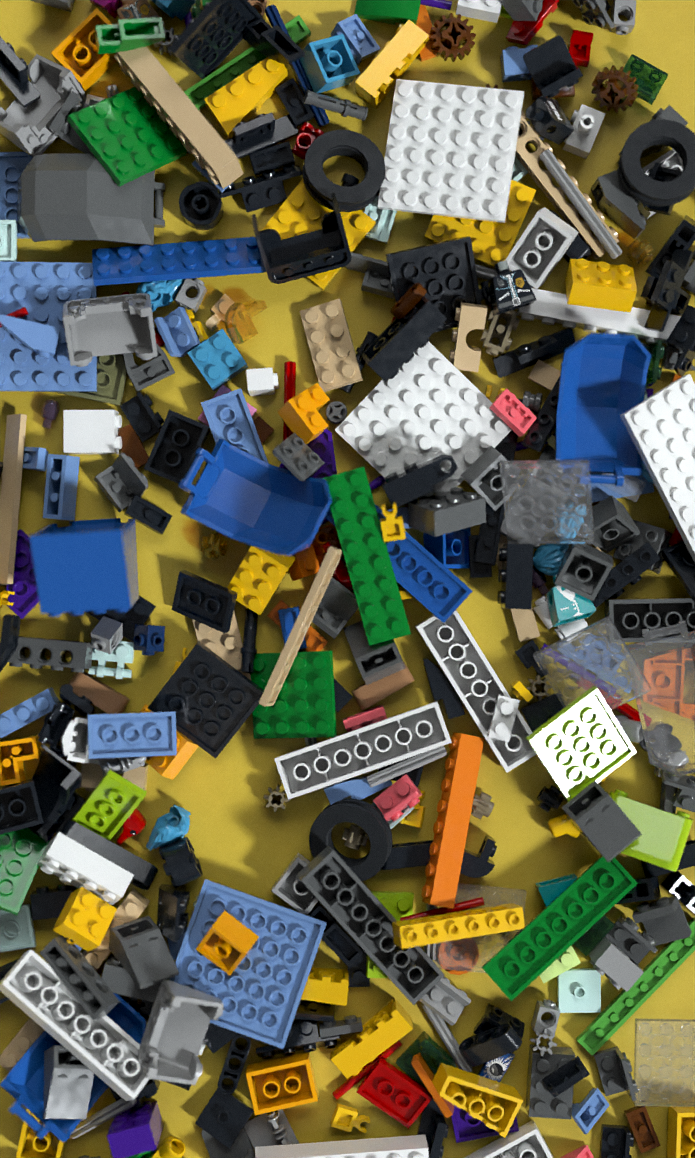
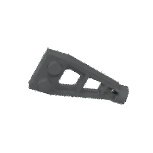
(150, 372)

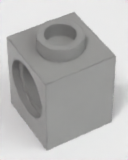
(625, 8)
(191, 303)
(106, 635)
(550, 1024)

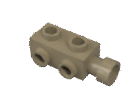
(500, 332)

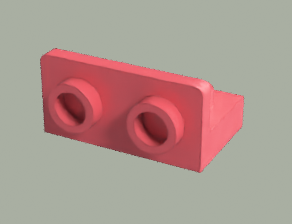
(513, 412)
(364, 718)
(397, 798)

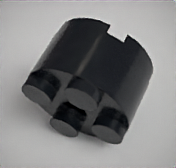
(195, 195)
(181, 862)

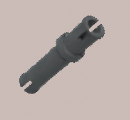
(345, 107)

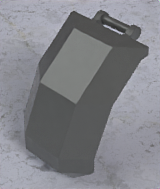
(78, 200)

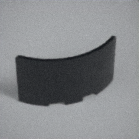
(55, 789)

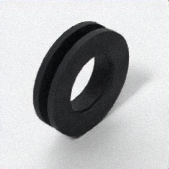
(345, 144)
(641, 185)
(363, 815)

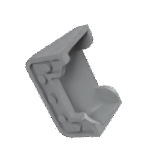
(30, 125)
(109, 327)
(177, 1033)

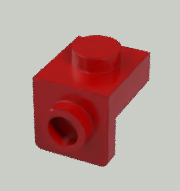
(580, 47)

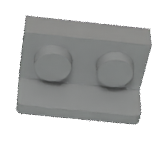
(446, 1000)

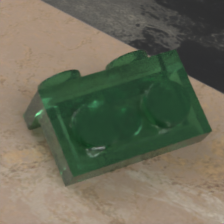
(648, 78)
(594, 935)

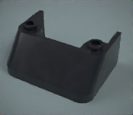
(304, 253)

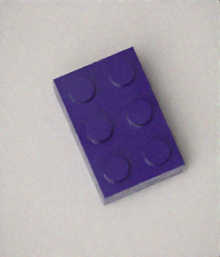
(135, 1131)

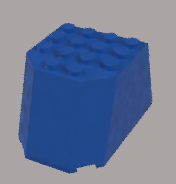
(86, 566)

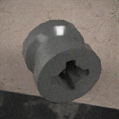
(533, 401)
(337, 407)

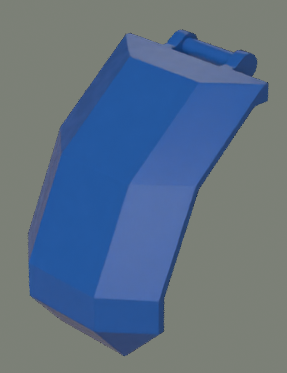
(597, 384)
(254, 500)
(26, 1078)

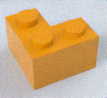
(302, 413)
(12, 755)

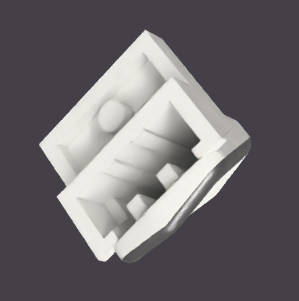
(75, 741)

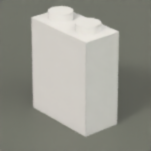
(91, 432)

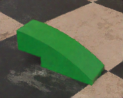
(388, 10)
(128, 35)

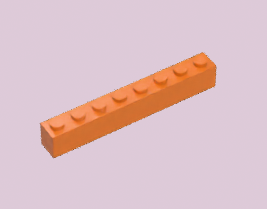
(452, 820)

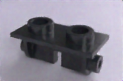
(60, 716)
(565, 1076)

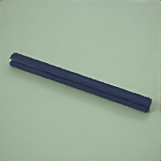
(297, 68)

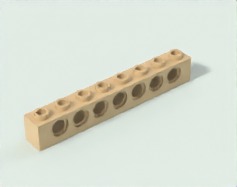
(555, 194)

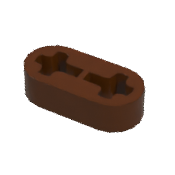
(408, 301)

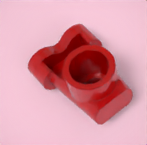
(305, 138)

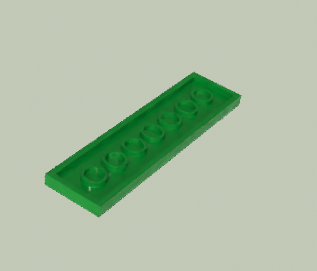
(367, 556)
(558, 926)

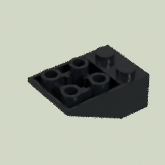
(171, 911)

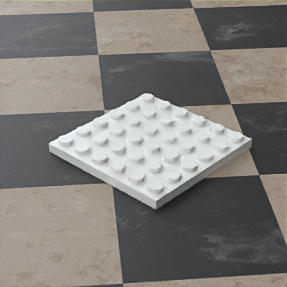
(451, 150)
(424, 415)

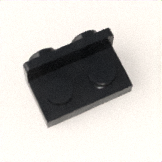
(142, 417)
(494, 1017)
(615, 1141)

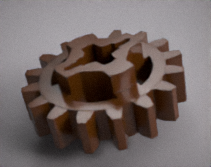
(446, 44)
(615, 89)

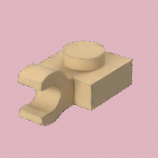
(219, 311)

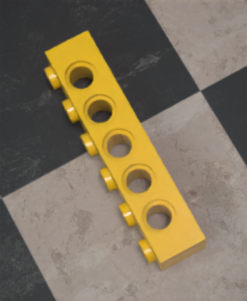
(458, 925)

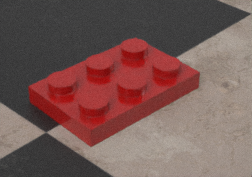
(394, 1093)

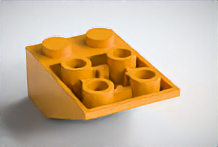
(171, 765)

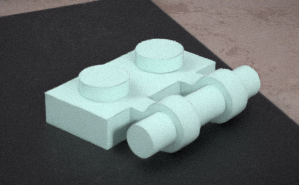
(121, 654)

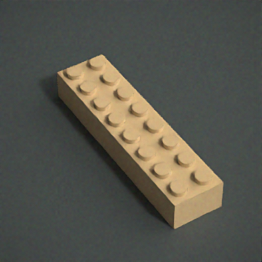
(181, 115)

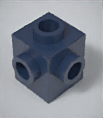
(149, 638)

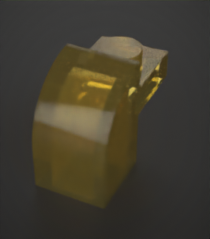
(239, 322)

